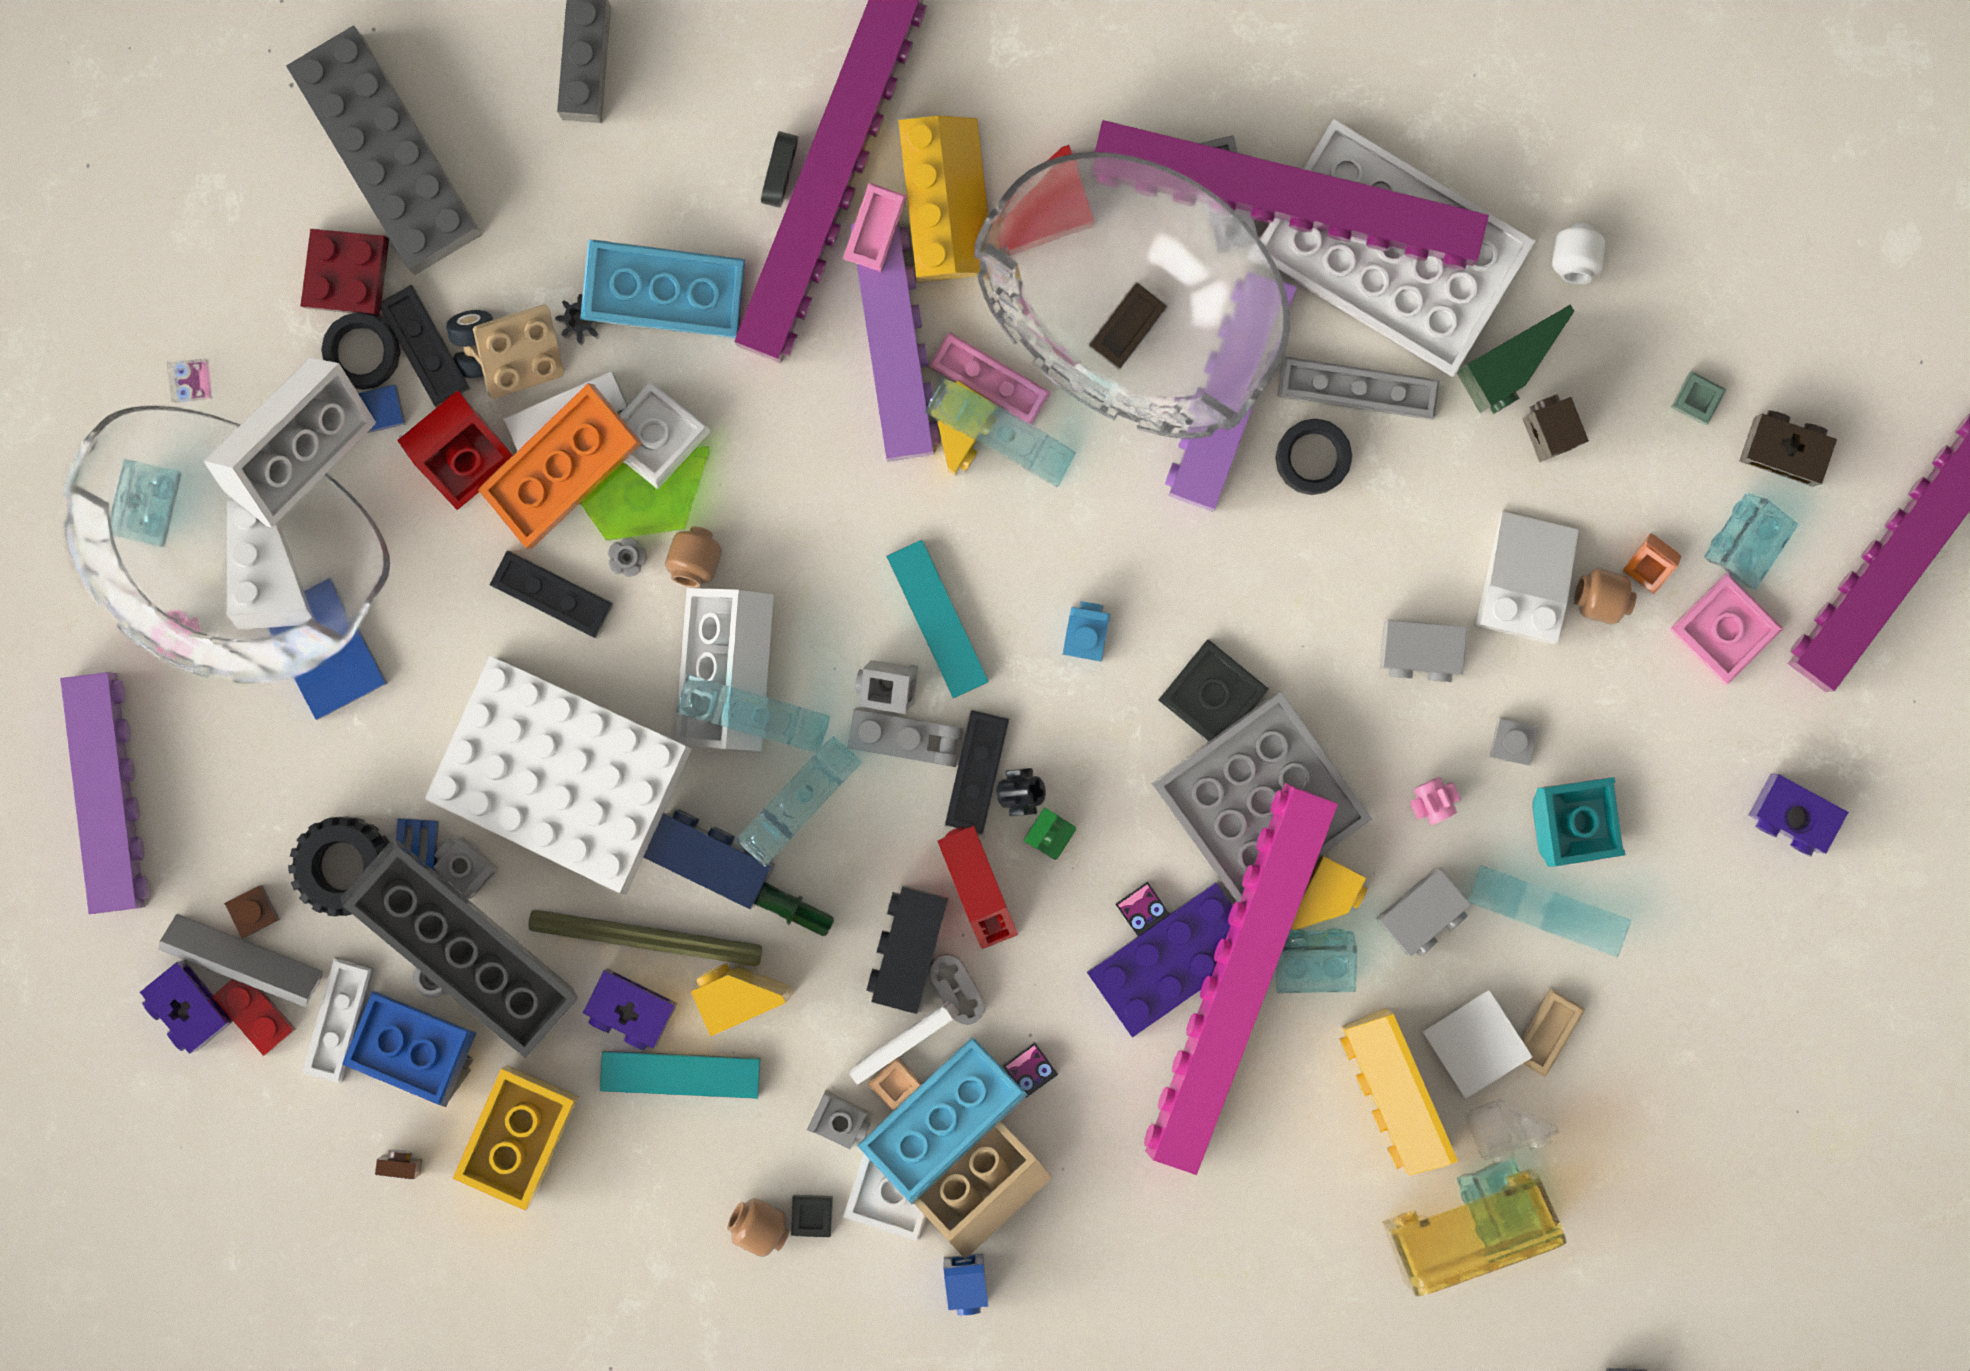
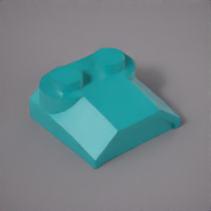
(1577, 822)

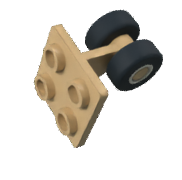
(508, 350)

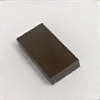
(1127, 325)

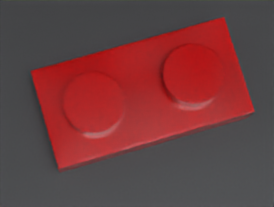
(254, 1015)

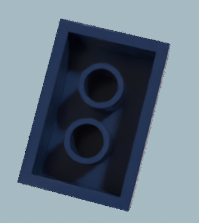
(707, 858)

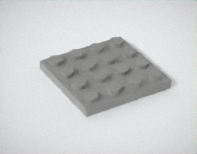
(1229, 784)

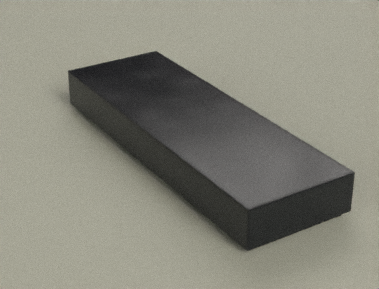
(423, 345)
(551, 594)
(977, 771)

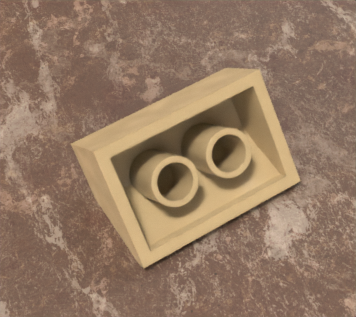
(983, 1190)

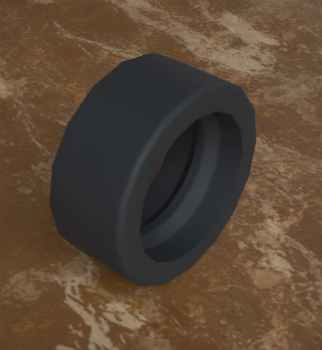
(390, 344)
(1319, 427)

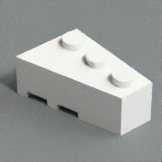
(261, 574)

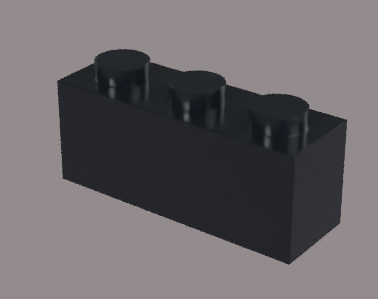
(907, 949)

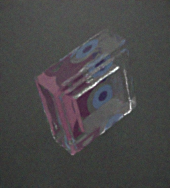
(189, 380)

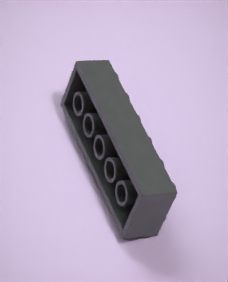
(384, 150)
(459, 947)

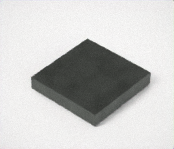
(1212, 692)

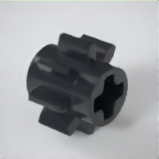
(578, 330)
(1021, 792)

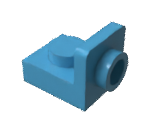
(1086, 631)

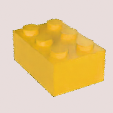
(515, 1137)

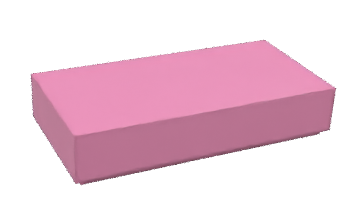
(875, 227)

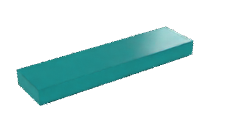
(937, 619)
(680, 1074)

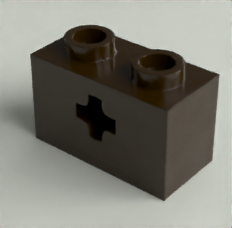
(1554, 427)
(1765, 450)

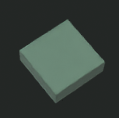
(1698, 398)

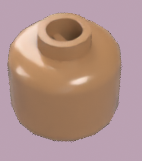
(693, 557)
(1604, 596)
(758, 1227)

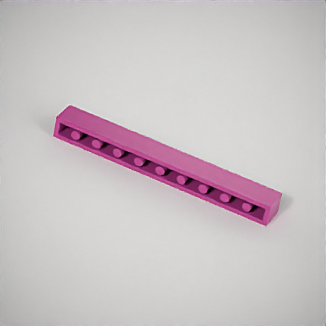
(1240, 978)

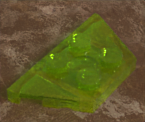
(632, 507)

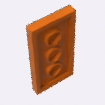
(560, 466)

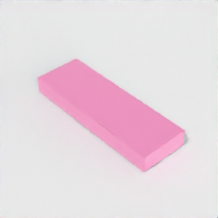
(989, 378)

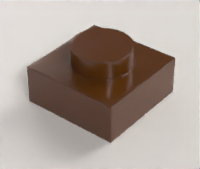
(252, 911)
(398, 1164)

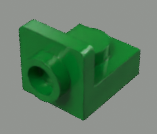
(1050, 833)

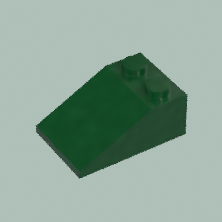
(1508, 367)

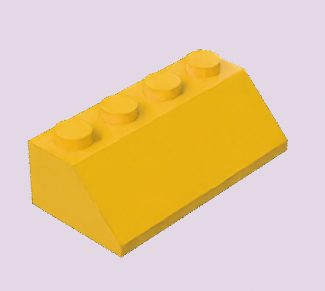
(944, 194)
(736, 995)
(1398, 1093)

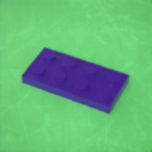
(1165, 961)

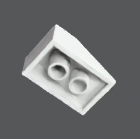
(1528, 578)

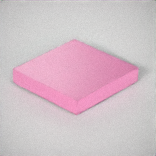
(1726, 628)

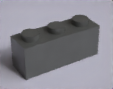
(584, 60)

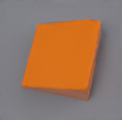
(1652, 563)

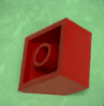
(455, 449)

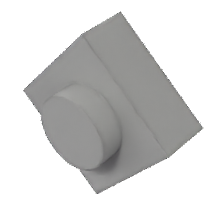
(1513, 741)

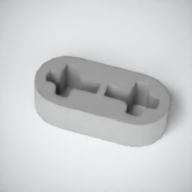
(965, 984)

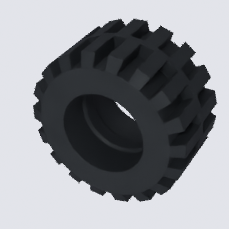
(309, 855)

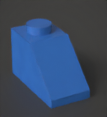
(965, 1284)

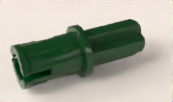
(794, 910)

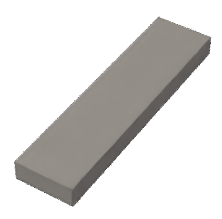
(1358, 388)
(240, 960)

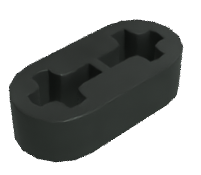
(779, 169)

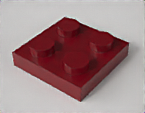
(344, 272)

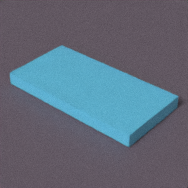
(662, 289)
(942, 1120)

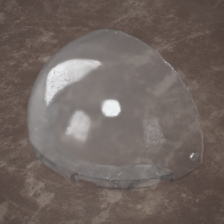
(1075, 243)
(154, 549)

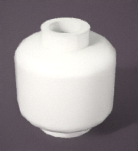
(1579, 253)

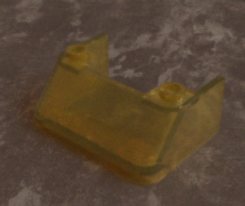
(1475, 1236)

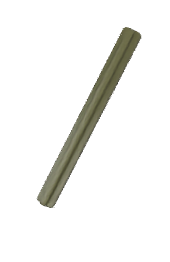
(645, 937)

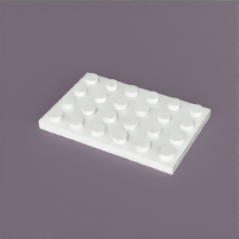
(1406, 299)
(558, 774)

